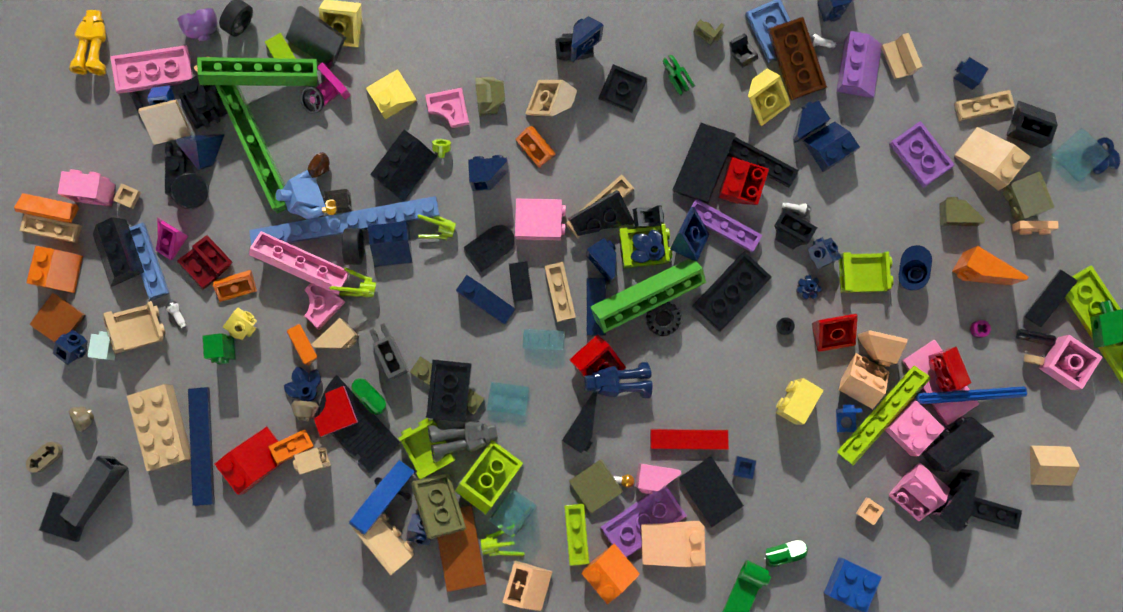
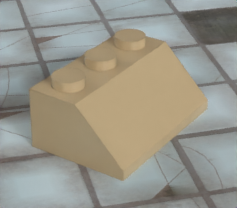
(387, 544)

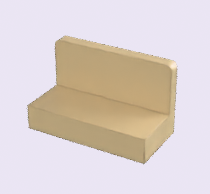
(902, 56)

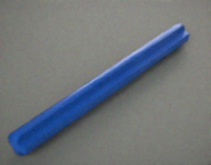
(971, 395)

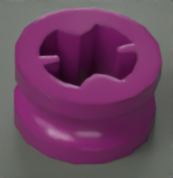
(973, 328)

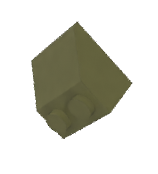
(1028, 197)

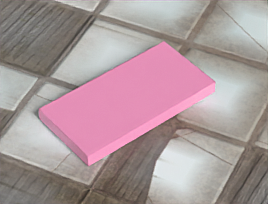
(151, 69)
(947, 411)

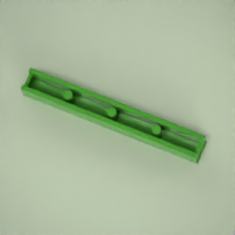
(253, 143)

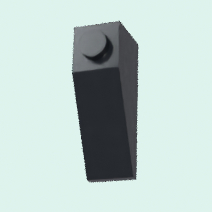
(582, 428)

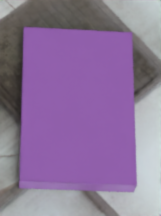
(921, 154)

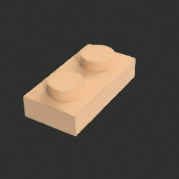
(1028, 227)

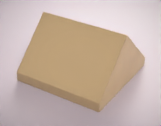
(1052, 465)

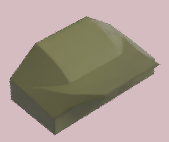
(489, 95)

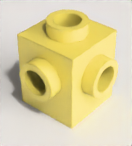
(240, 324)

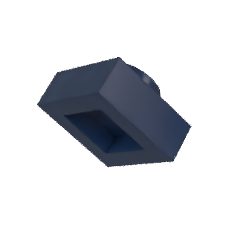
(744, 467)

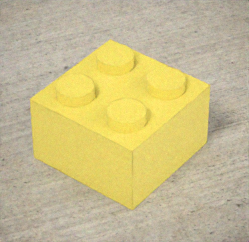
(798, 401)

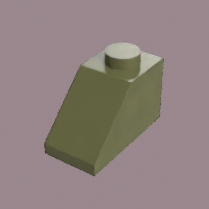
(958, 213)

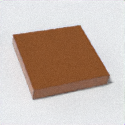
(56, 318)

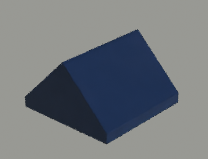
(691, 236)

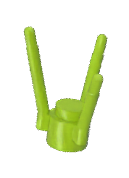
(446, 227)
(365, 289)
(490, 546)

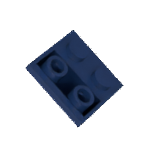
(486, 172)

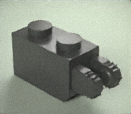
(389, 354)

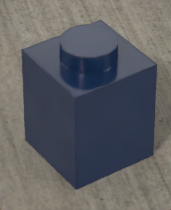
(970, 73)

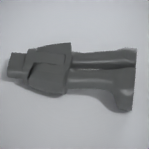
(475, 437)

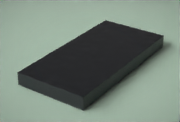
(704, 162)
(731, 291)

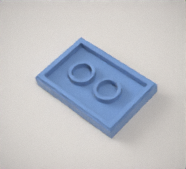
(763, 18)

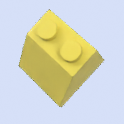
(343, 17)

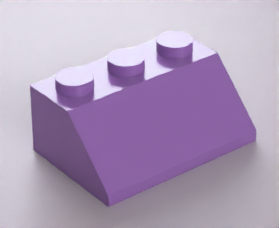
(859, 65)

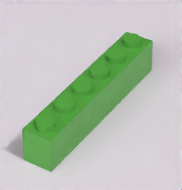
(257, 71)
(648, 294)

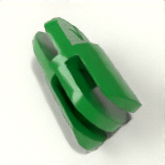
(677, 74)
(368, 396)
(786, 553)

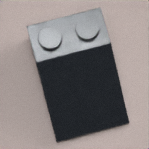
(959, 504)

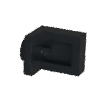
(742, 51)
(648, 217)

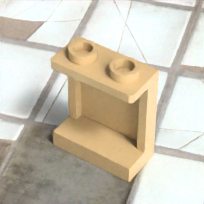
(133, 327)

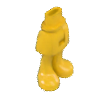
(89, 31)

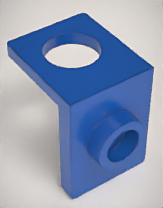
(847, 411)

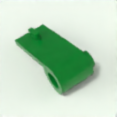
(746, 587)

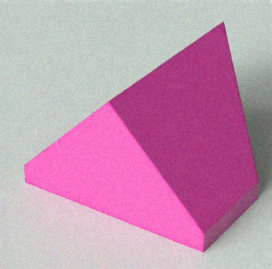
(169, 239)

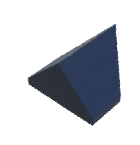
(201, 149)

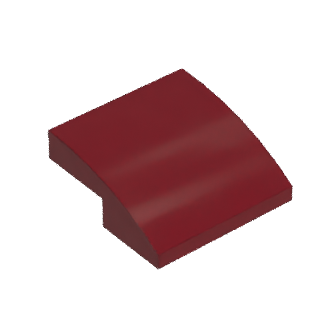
(205, 262)

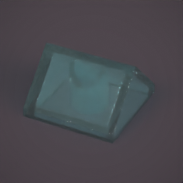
(512, 513)

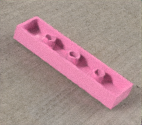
(298, 262)

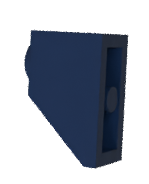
(810, 119)

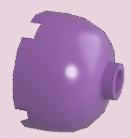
(199, 24)

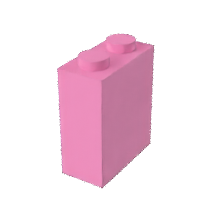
(539, 219)

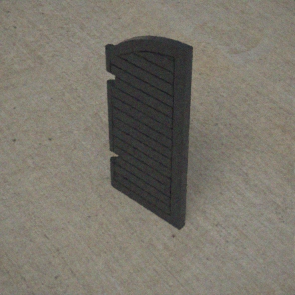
(367, 437)

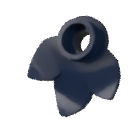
(1111, 161)
(645, 245)
(301, 382)

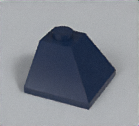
(585, 36)
(603, 258)

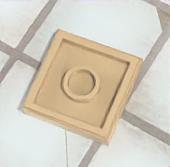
(164, 122)

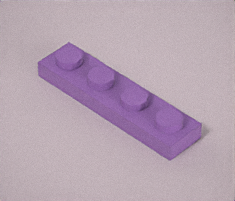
(727, 226)

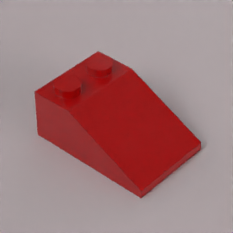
(249, 462)

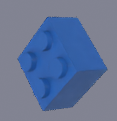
(852, 585)

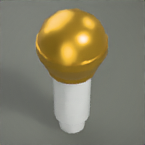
(626, 480)

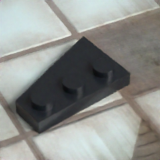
(603, 214)

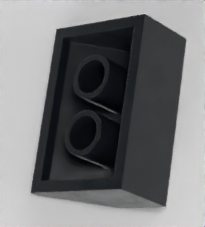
(403, 165)
(117, 250)
(956, 444)

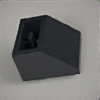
(1032, 125)

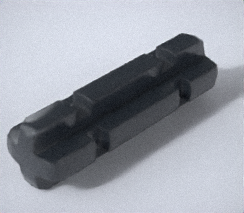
(1036, 337)

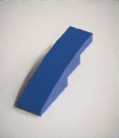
(381, 497)

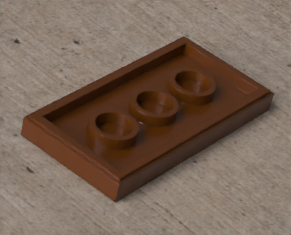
(797, 58)

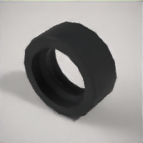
(236, 17)
(352, 246)

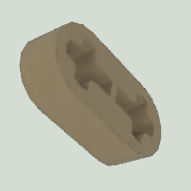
(42, 453)

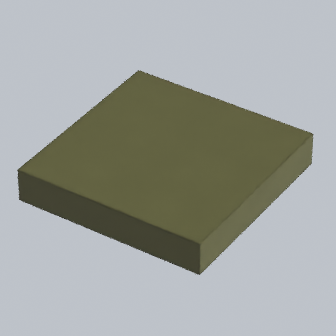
(596, 486)

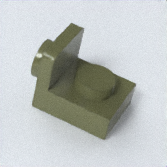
(707, 33)

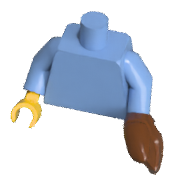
(303, 193)

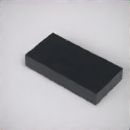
(520, 281)

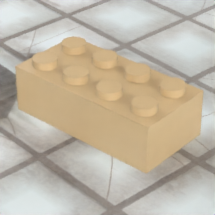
(159, 427)

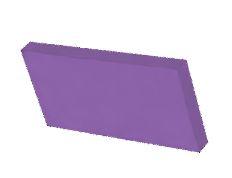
(653, 508)

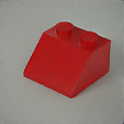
(596, 356)

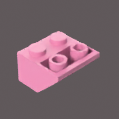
(920, 492)

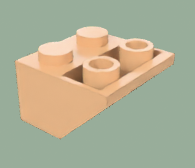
(864, 381)
(527, 586)

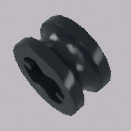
(790, 328)

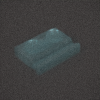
(508, 398)

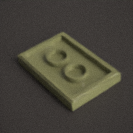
(438, 506)

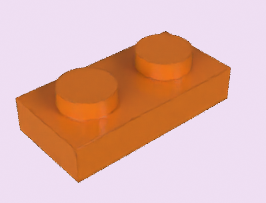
(290, 446)

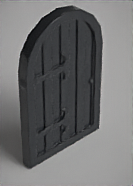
(490, 246)

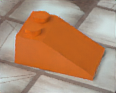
(983, 267)

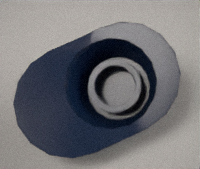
(915, 267)

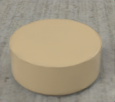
(1034, 359)

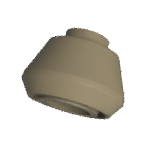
(304, 410)
(81, 417)

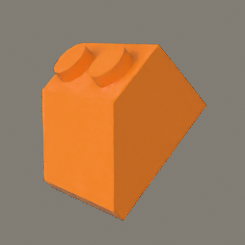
(54, 269)
(610, 573)

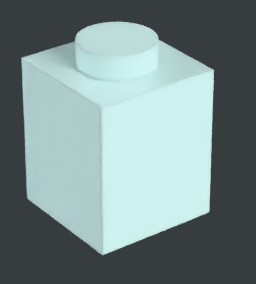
(101, 347)

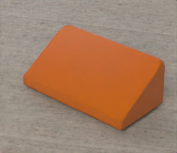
(535, 146)
(234, 286)
(302, 344)

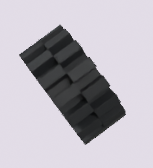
(664, 330)

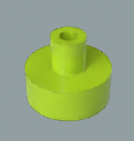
(441, 146)

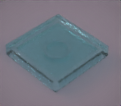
(1080, 154)

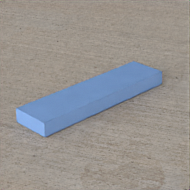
(152, 276)

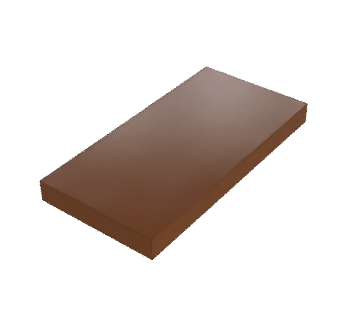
(462, 555)

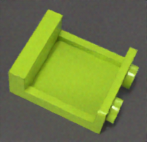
(627, 246)
(865, 272)
(419, 449)

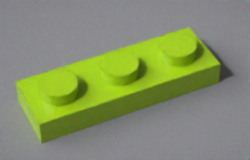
(576, 534)

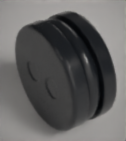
(189, 190)

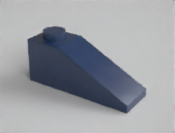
(485, 299)

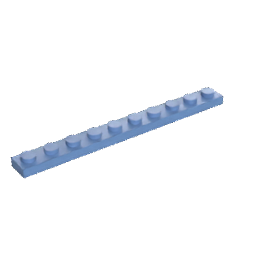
(336, 223)

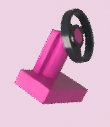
(325, 91)

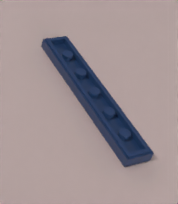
(201, 446)

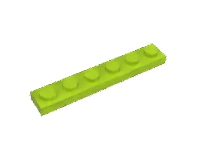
(883, 415)

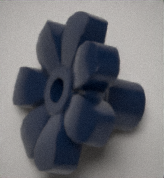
(808, 287)

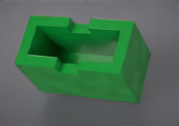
(219, 348)

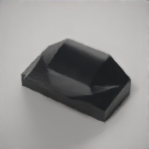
(563, 48)
(793, 230)

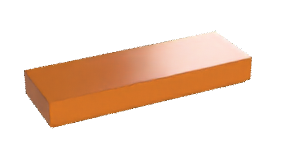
(46, 208)

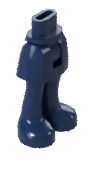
(607, 381)

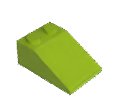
(488, 477)

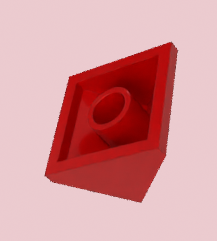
(835, 332)

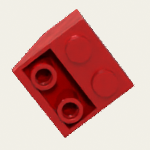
(743, 182)
(949, 369)

